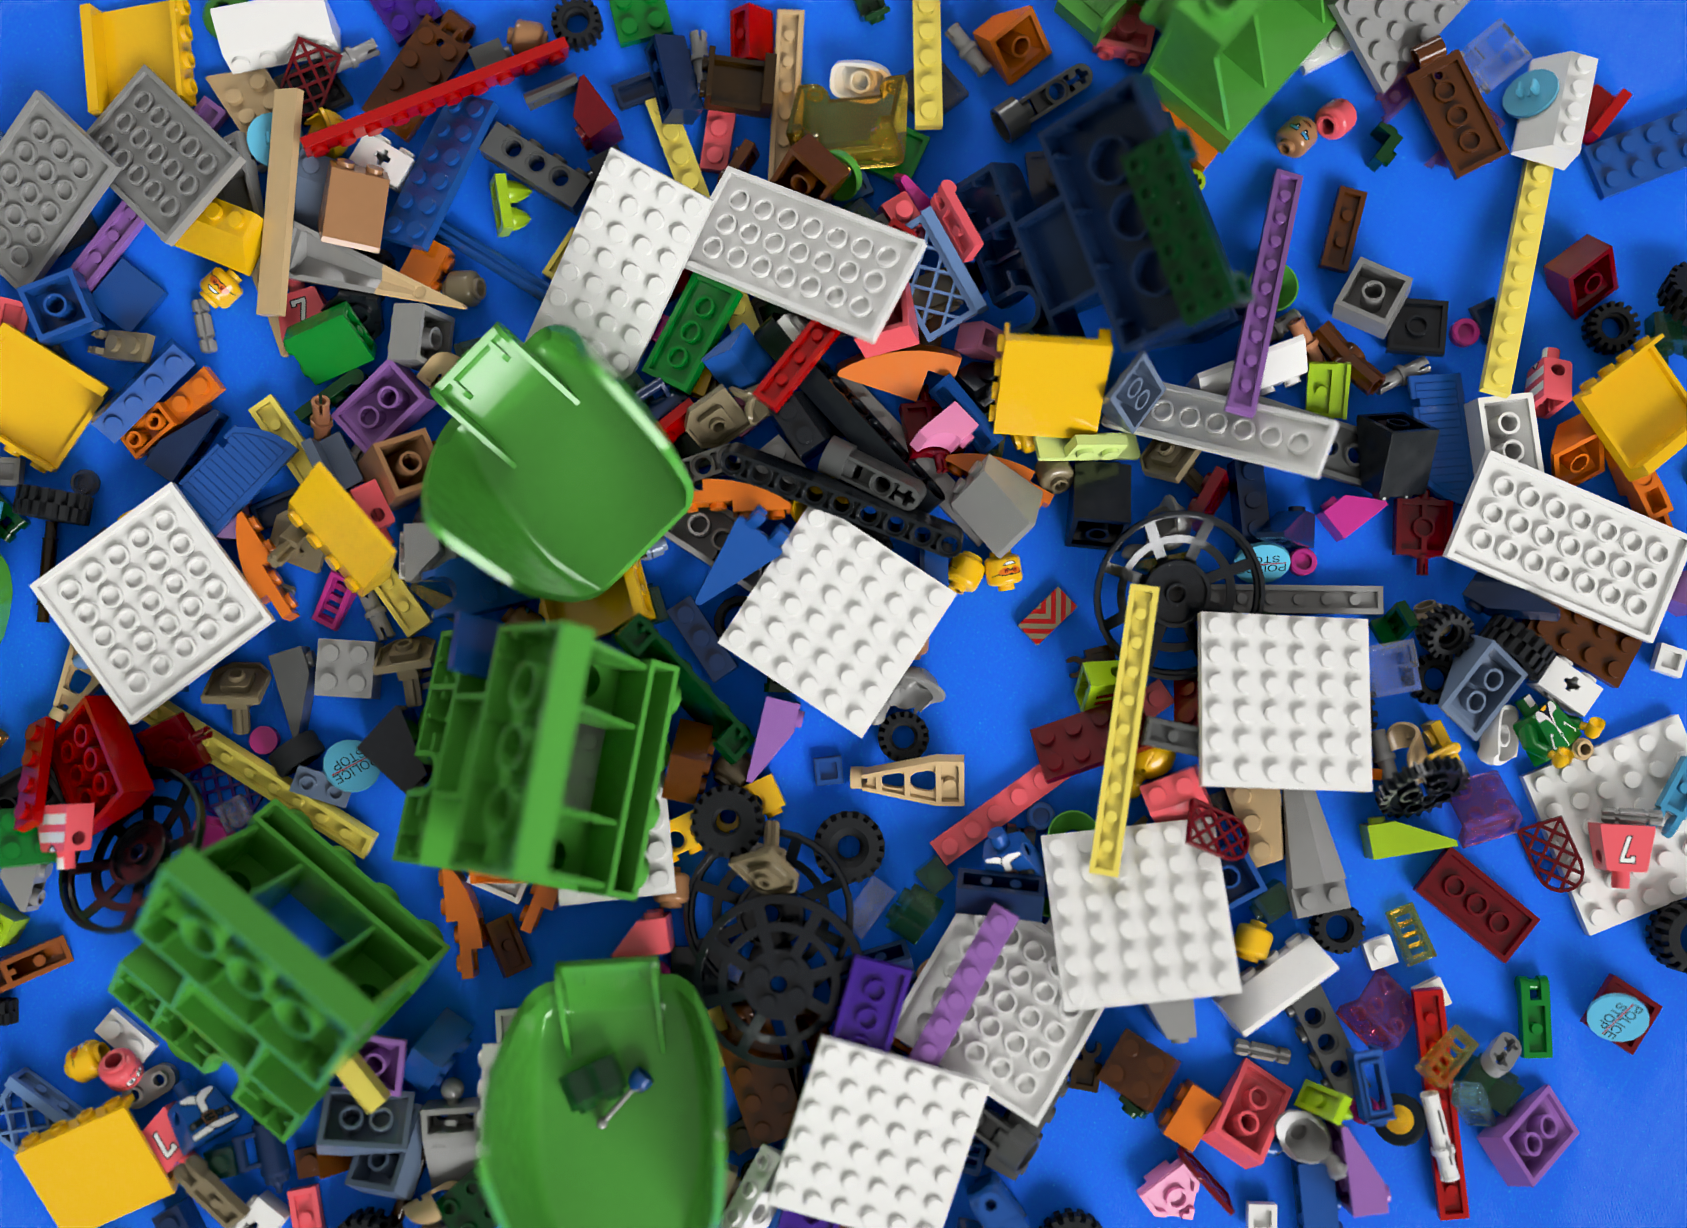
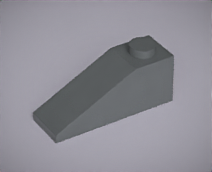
(295, 679)

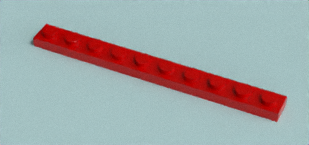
(426, 101)

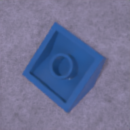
(738, 360)

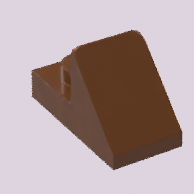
(313, 1164)

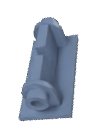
(316, 786)

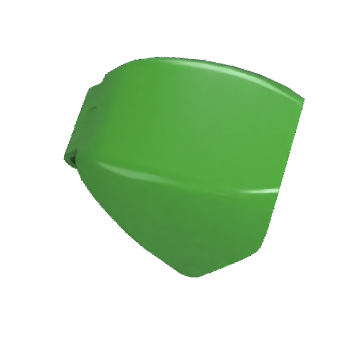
(549, 466)
(661, 1149)

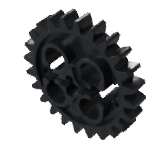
(1439, 777)

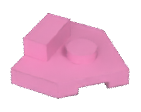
(1170, 1190)

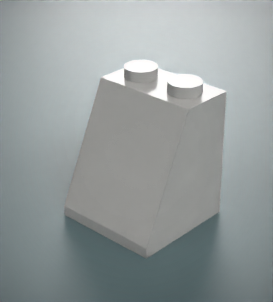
(997, 504)
(1174, 1019)

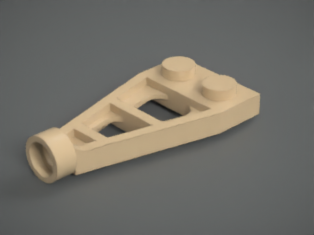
(64, 694)
(948, 772)

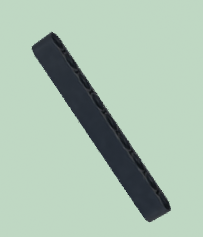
(849, 414)
(833, 488)

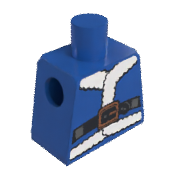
(1011, 853)
(200, 1115)

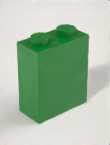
(330, 343)

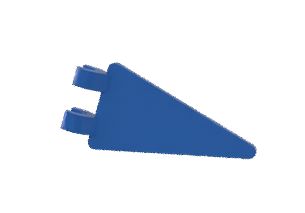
(742, 553)

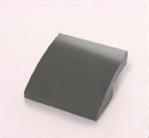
(551, 91)

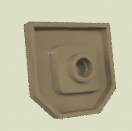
(715, 418)
(1171, 463)
(293, 546)
(407, 659)
(239, 687)
(767, 866)

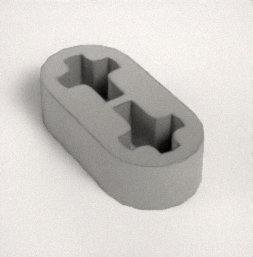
(1505, 1058)

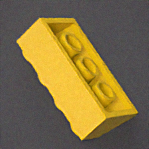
(225, 236)

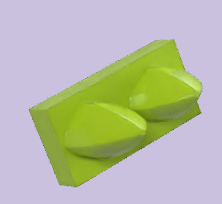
(503, 194)
(1324, 1102)

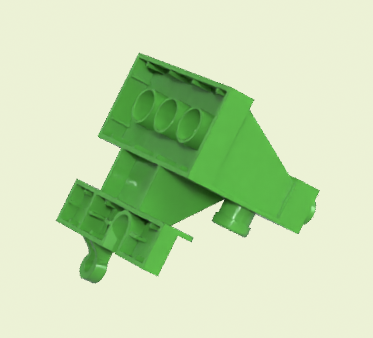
(1215, 56)
(506, 758)
(247, 992)

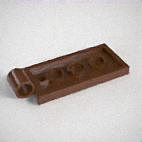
(424, 65)
(1453, 108)
(1589, 645)
(763, 1093)

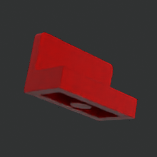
(751, 32)
(1602, 111)

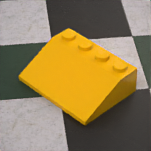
(341, 532)

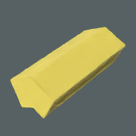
(363, 1083)

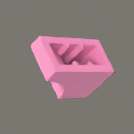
(978, 340)
(947, 430)

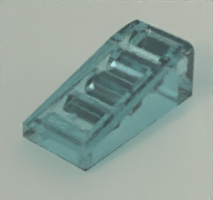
(1472, 1104)

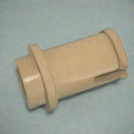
(1582, 748)

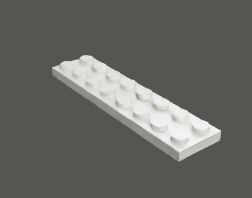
(1271, 438)

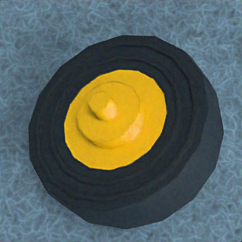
(1409, 1123)

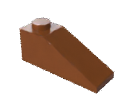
(33, 962)

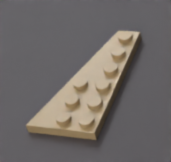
(1261, 815)

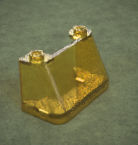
(864, 126)

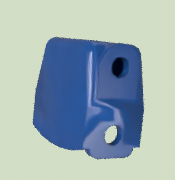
(995, 1203)

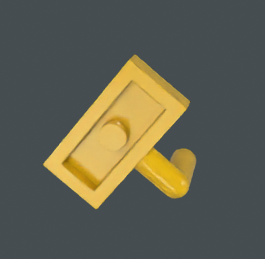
(1437, 738)

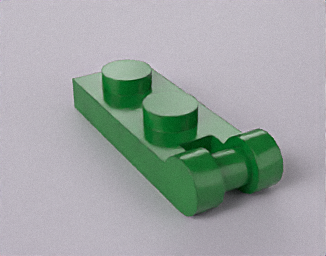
(1534, 1017)

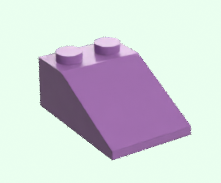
(384, 405)
(775, 729)
(1529, 1138)
(1362, 1189)

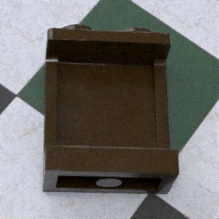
(738, 84)

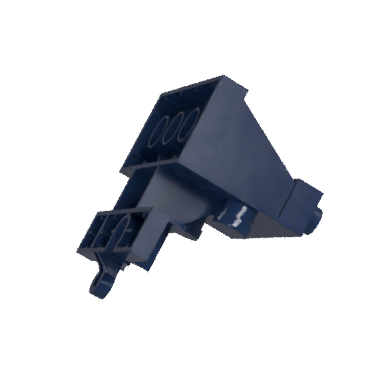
(1090, 239)

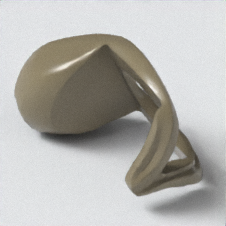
(754, 410)

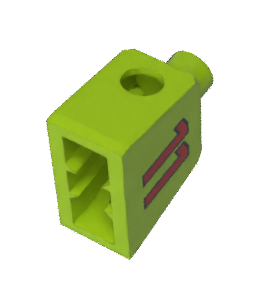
(1096, 684)

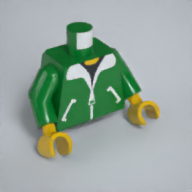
(1549, 731)

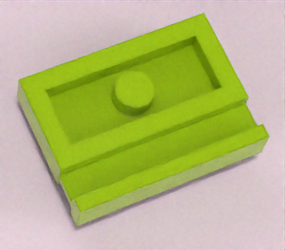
(1328, 388)

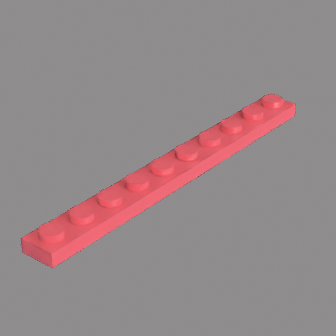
(1019, 795)

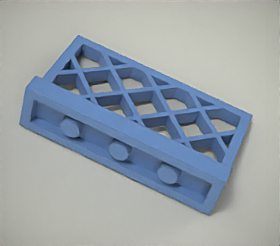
(955, 269)
(35, 1095)

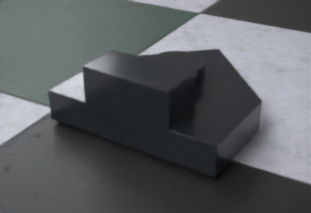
(365, 306)
(977, 381)

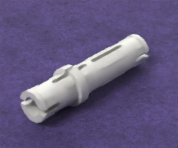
(1441, 1147)

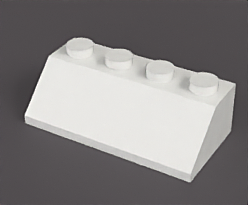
(265, 31)
(1558, 131)
(1284, 365)
(1504, 427)
(1276, 983)

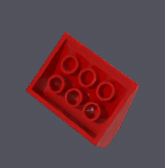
(100, 761)

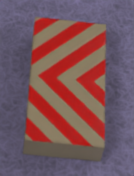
(1047, 616)

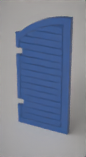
(1441, 405)
(234, 474)

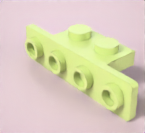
(1088, 447)

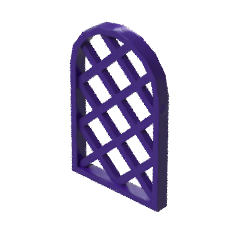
(208, 807)

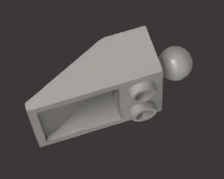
(452, 1139)

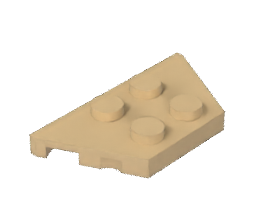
(244, 95)

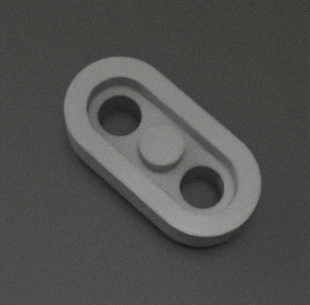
(149, 1087)

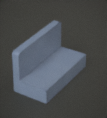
(336, 458)

